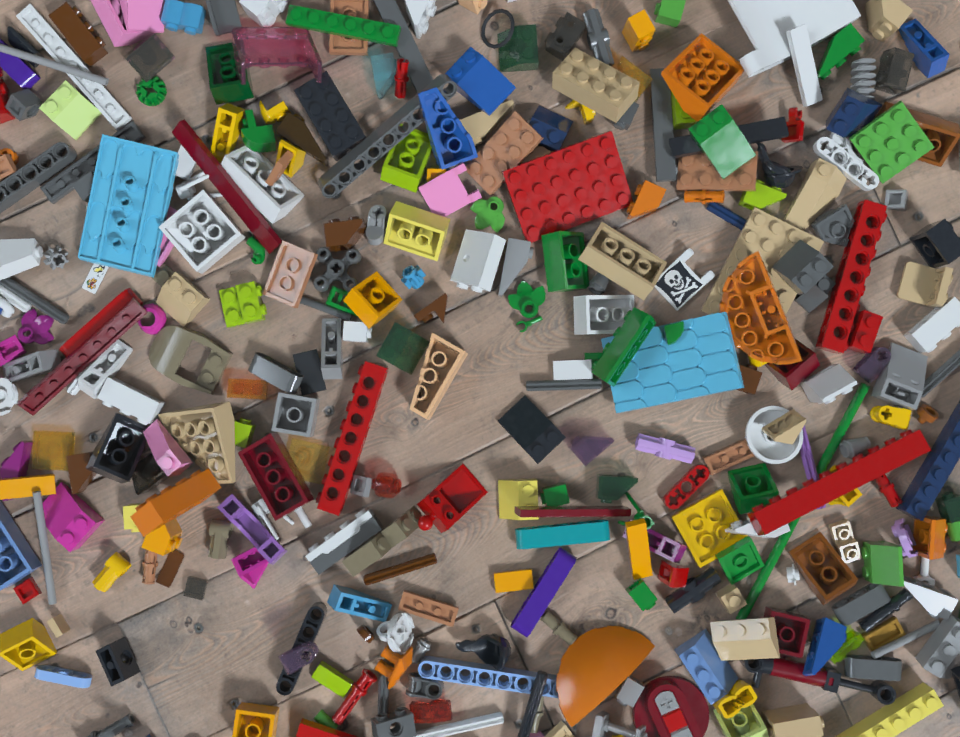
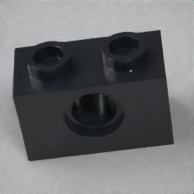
(118, 661)

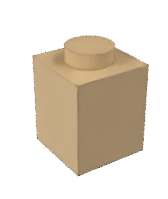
(731, 598)

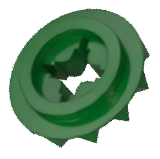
(152, 99)

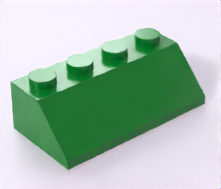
(624, 346)

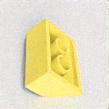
(416, 231)

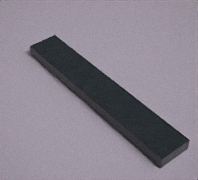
(753, 132)

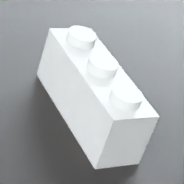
(935, 326)
(130, 400)

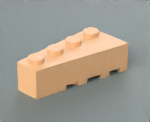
(436, 375)

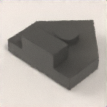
(834, 225)

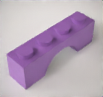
(252, 529)

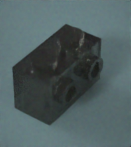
(565, 36)
(894, 71)

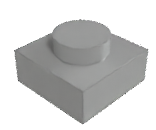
(361, 485)

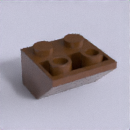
(343, 234)

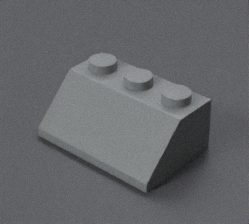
(942, 649)

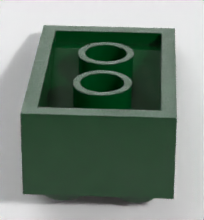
(224, 77)

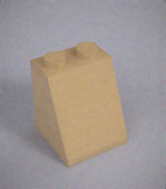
(793, 721)

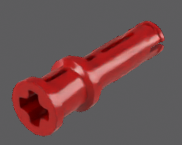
(358, 690)

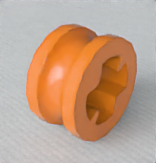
(15, 157)

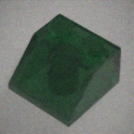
(520, 51)
(403, 348)

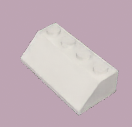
(250, 172)

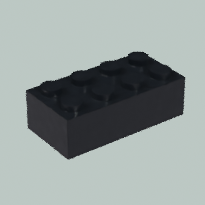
(330, 115)

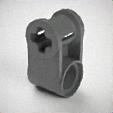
(423, 687)

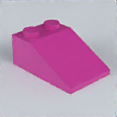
(70, 518)

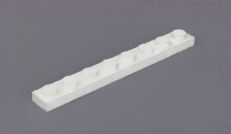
(63, 54)

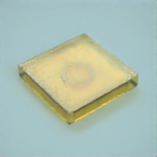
(51, 449)
(309, 459)

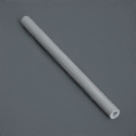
(54, 65)
(41, 525)

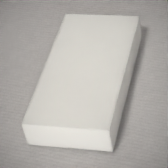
(572, 369)

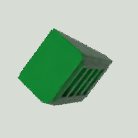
(333, 290)

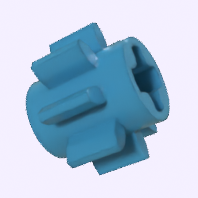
(413, 277)

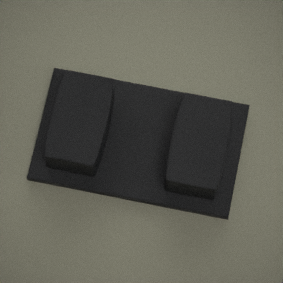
(309, 366)

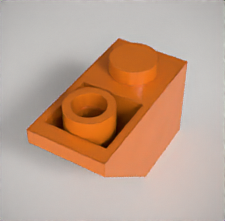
(647, 200)

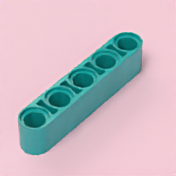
(562, 534)

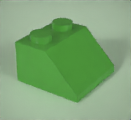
(882, 563)

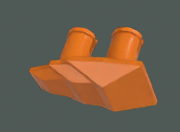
(400, 661)

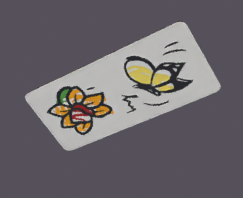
(95, 278)

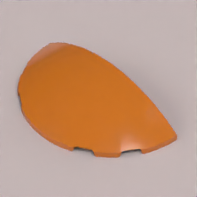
(757, 314)
(596, 667)

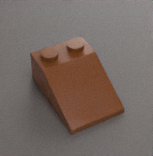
(823, 568)

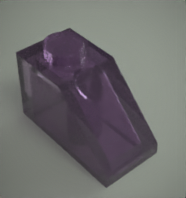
(589, 447)

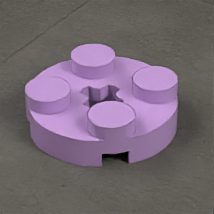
(906, 538)

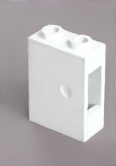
(477, 260)

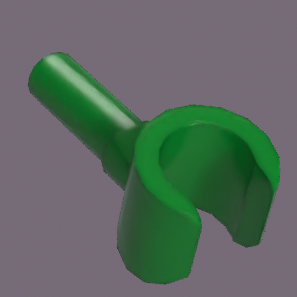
(529, 323)

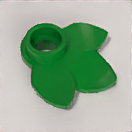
(527, 296)

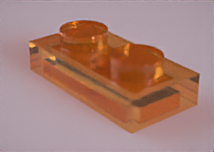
(247, 388)

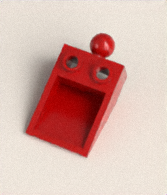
(452, 500)

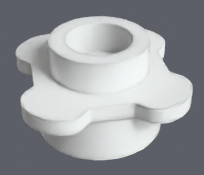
(792, 574)

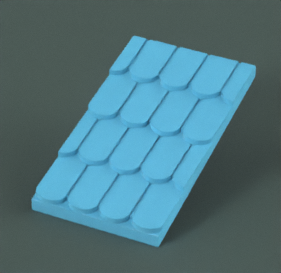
(128, 205)
(692, 367)

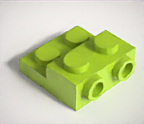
(243, 304)

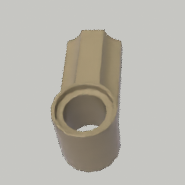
(220, 533)

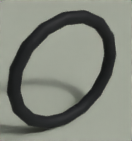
(510, 32)

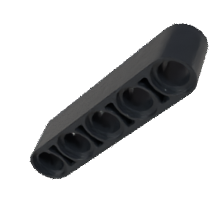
(314, 622)

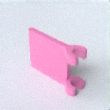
(446, 192)

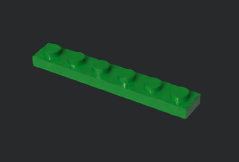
(343, 25)

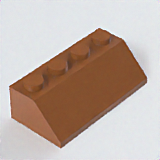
(940, 132)

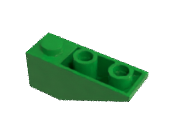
(840, 46)

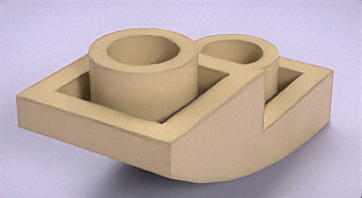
(844, 541)

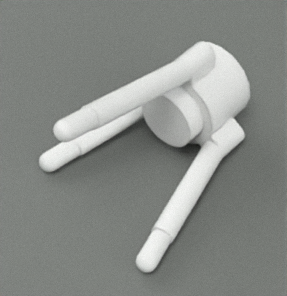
(187, 188)
(261, 510)

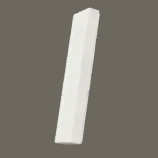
(804, 65)

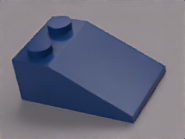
(480, 81)

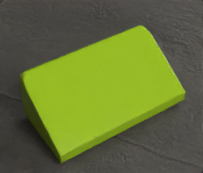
(332, 679)

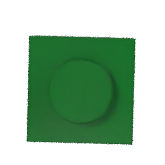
(555, 495)
(641, 595)

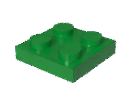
(740, 560)

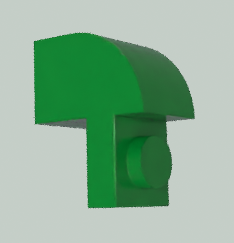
(258, 138)

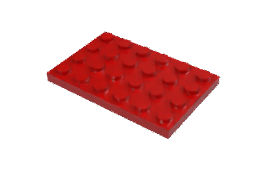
(568, 186)

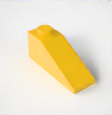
(226, 130)

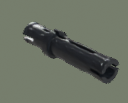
(883, 612)

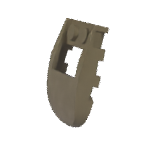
(170, 348)

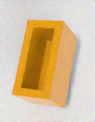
(638, 31)

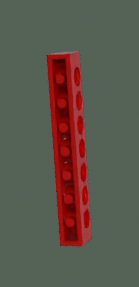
(877, 215)
(324, 499)

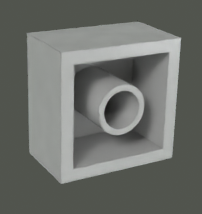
(295, 414)

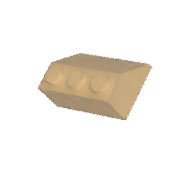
(745, 638)

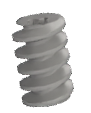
(861, 77)

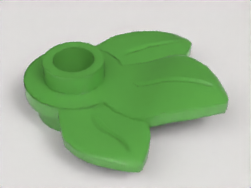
(487, 216)

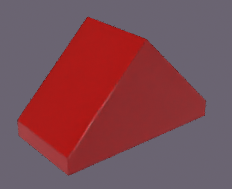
(673, 574)

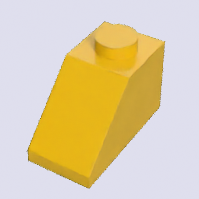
(297, 160)

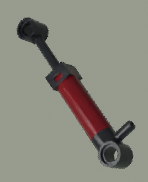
(826, 678)

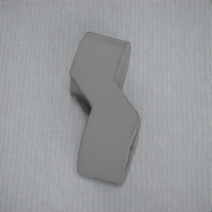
(374, 233)

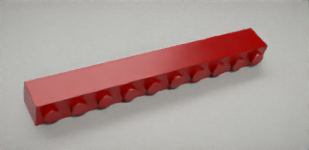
(838, 482)

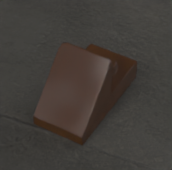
(438, 306)

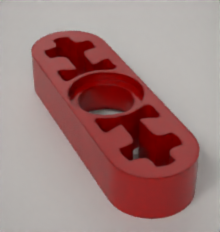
(680, 500)

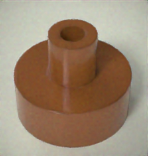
(927, 414)

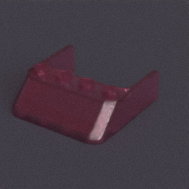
(274, 47)

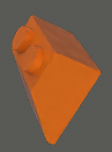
(930, 537)

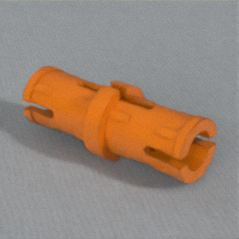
(704, 196)

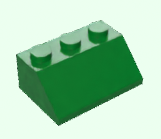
(561, 262)

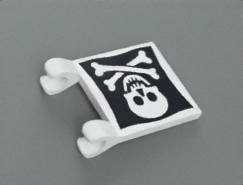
(679, 282)

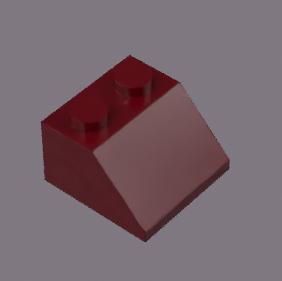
(793, 374)

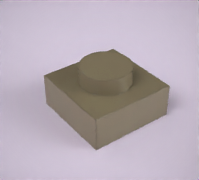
(163, 274)

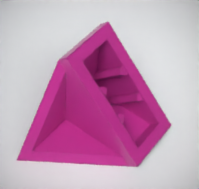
(250, 566)

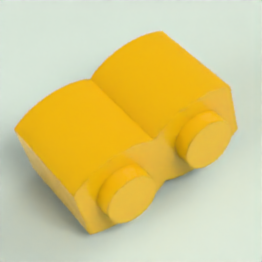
(738, 697)

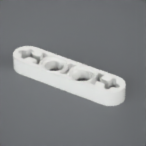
(848, 160)

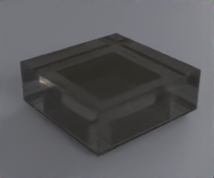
(195, 588)

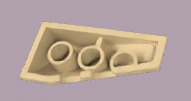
(817, 191)

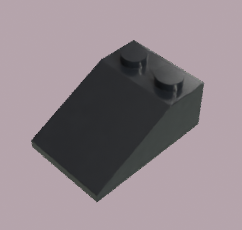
(531, 429)
(118, 449)

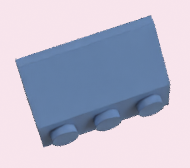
(705, 666)

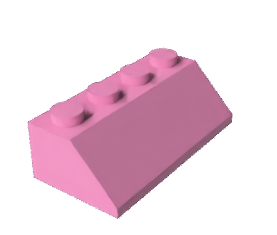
(113, 21)

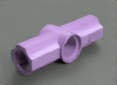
(664, 448)

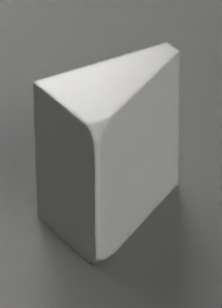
(896, 200)

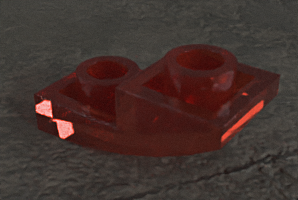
(431, 712)

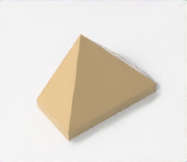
(785, 428)

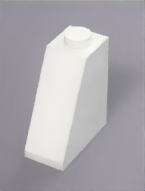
(18, 256)

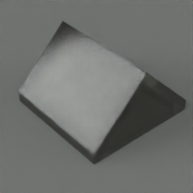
(149, 57)
(147, 475)

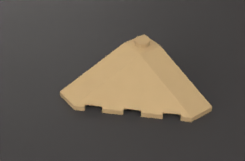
(208, 435)

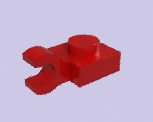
(795, 126)

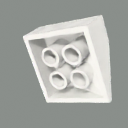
(202, 232)

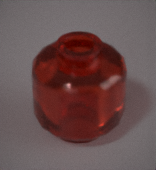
(386, 485)

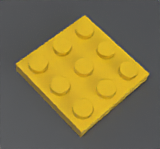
(704, 527)

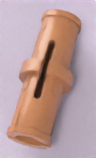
(149, 564)

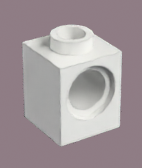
(356, 332)

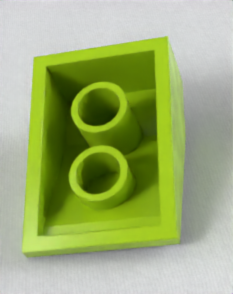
(407, 161)

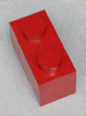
(864, 331)

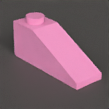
(166, 450)

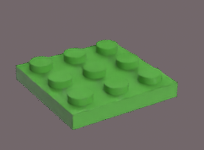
(891, 142)

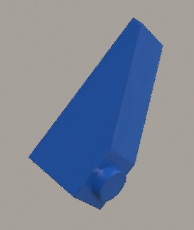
(928, 52)
(825, 642)

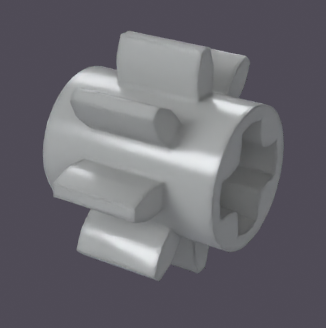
(52, 254)

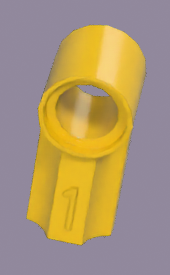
(113, 569)

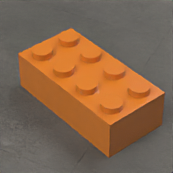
(174, 501)

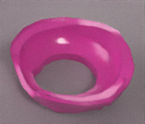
(160, 319)

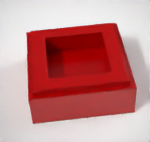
(27, 590)

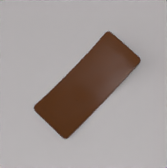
(170, 568)

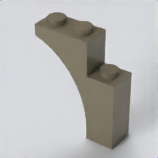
(382, 542)

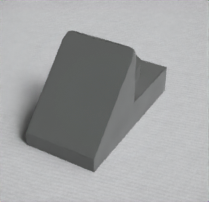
(816, 294)

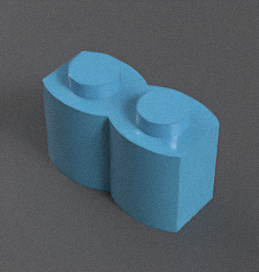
(183, 16)

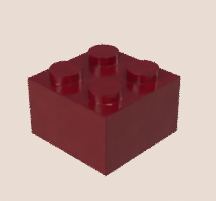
(790, 630)

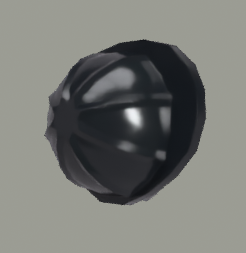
(775, 173)
(489, 648)

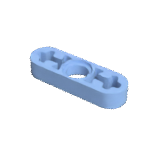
(63, 676)

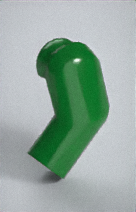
(258, 251)

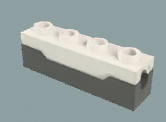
(344, 541)

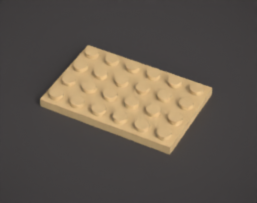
(772, 240)

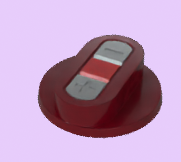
(672, 708)

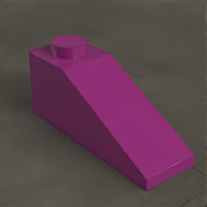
(664, 545)

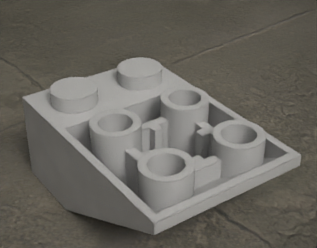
(902, 378)

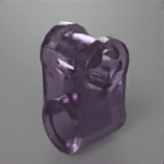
(870, 366)
(297, 658)

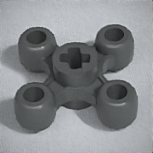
(333, 264)

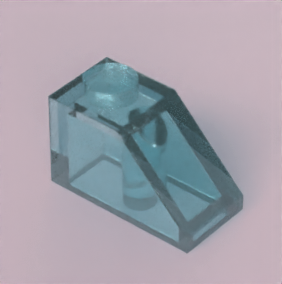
(384, 70)

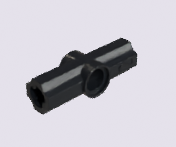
(694, 590)

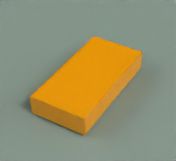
(513, 580)

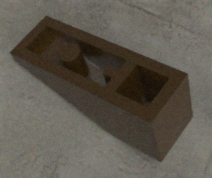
(296, 132)

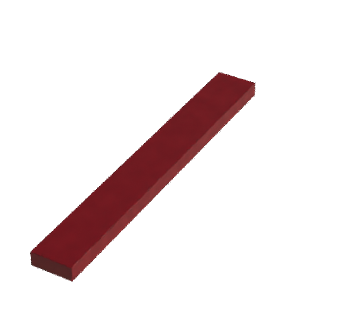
(226, 186)
(82, 357)

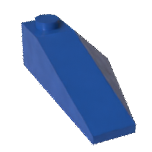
(447, 136)

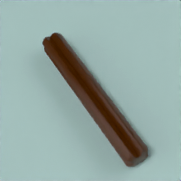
(400, 569)

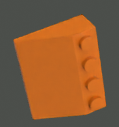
(701, 76)

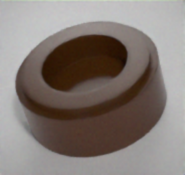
(365, 633)

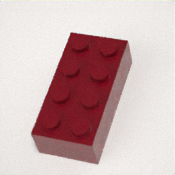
(276, 476)

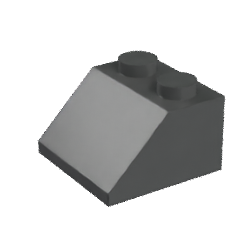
(802, 267)

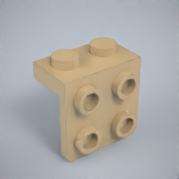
(925, 284)

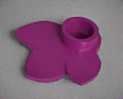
(38, 326)

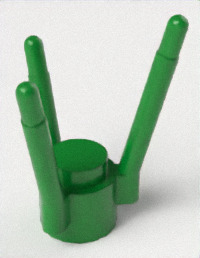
(640, 513)

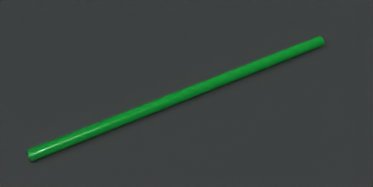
(821, 467)

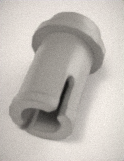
(420, 650)

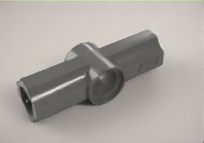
(598, 37)

